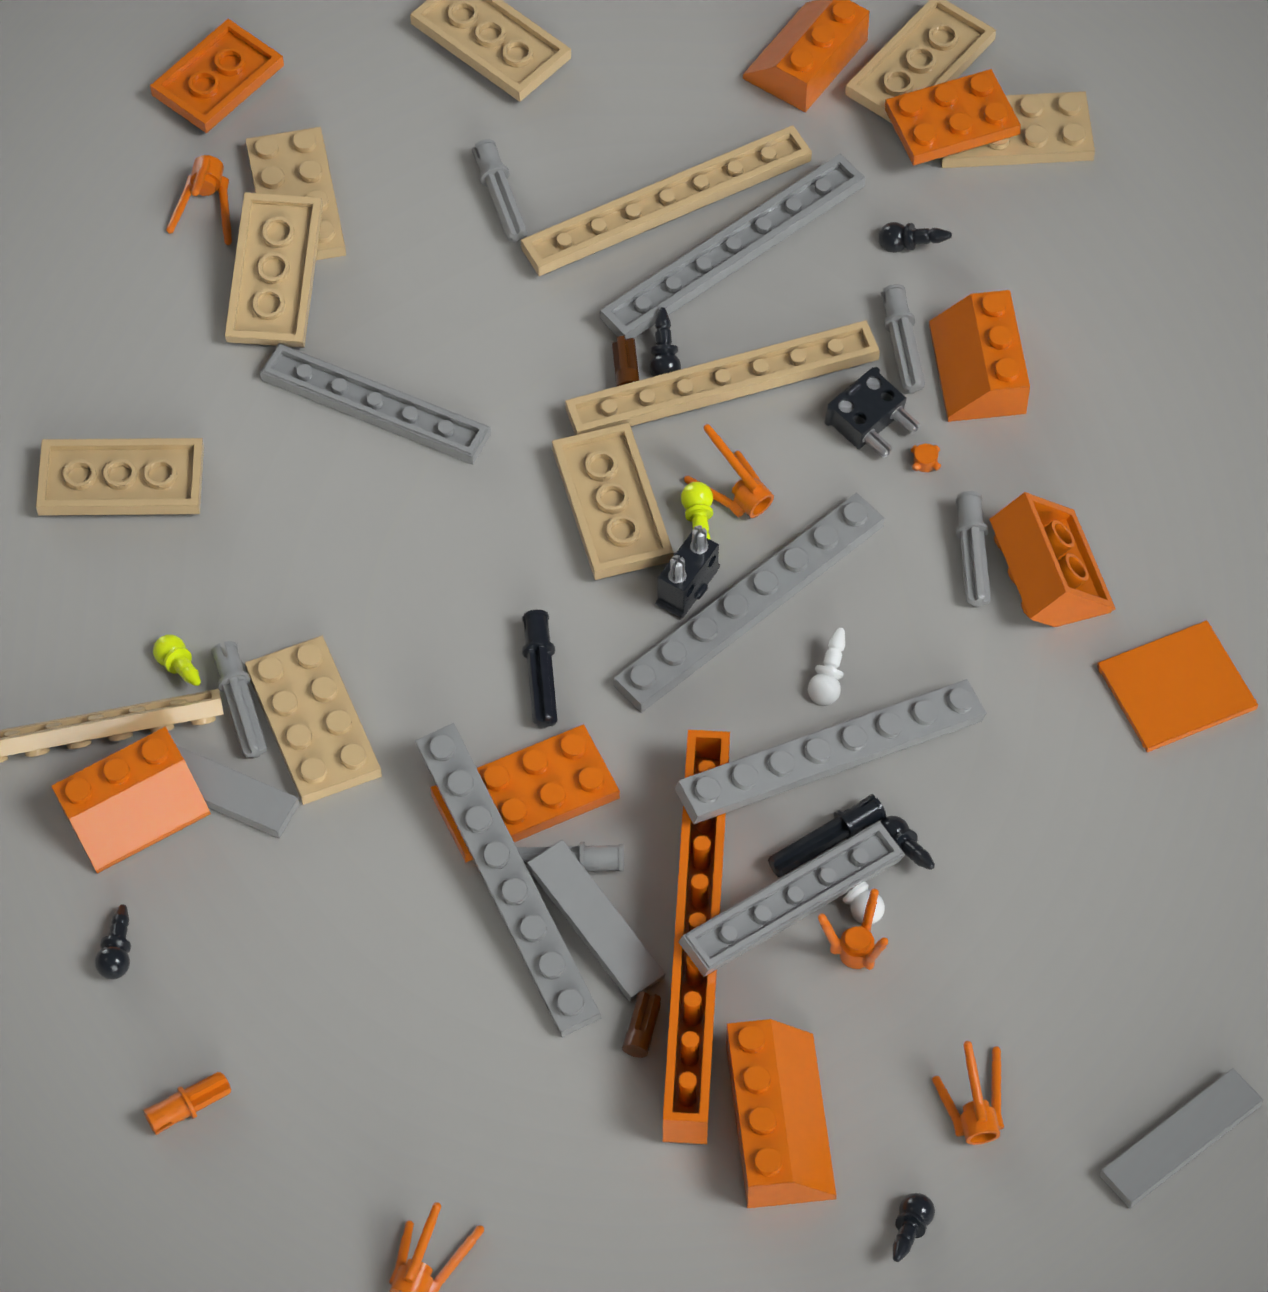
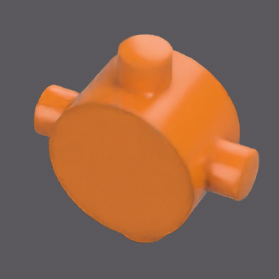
(925, 458)

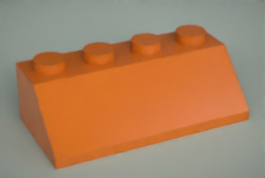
(779, 1114)

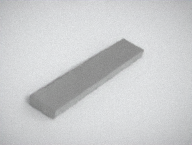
(375, 403)
(791, 898)

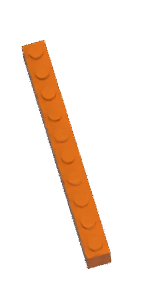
(692, 993)

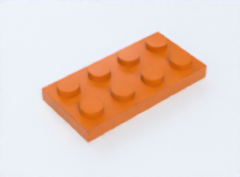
(542, 785)

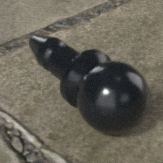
(896, 237)
(664, 353)
(907, 841)
(113, 957)
(914, 1216)

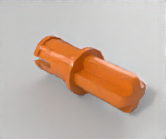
(187, 1102)

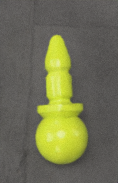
(697, 499)
(173, 654)

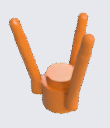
(204, 181)
(749, 491)
(857, 943)
(978, 1121)
(415, 1274)

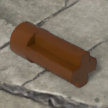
(625, 361)
(642, 1025)

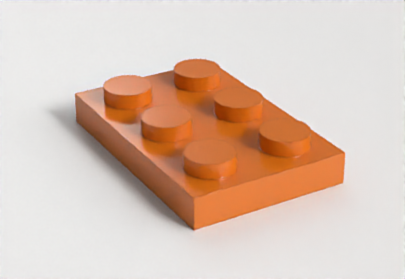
(217, 75)
(952, 117)

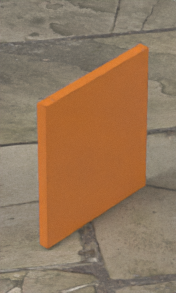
(1177, 686)

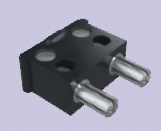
(867, 410)
(688, 573)

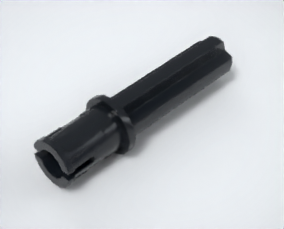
(540, 669)
(843, 826)

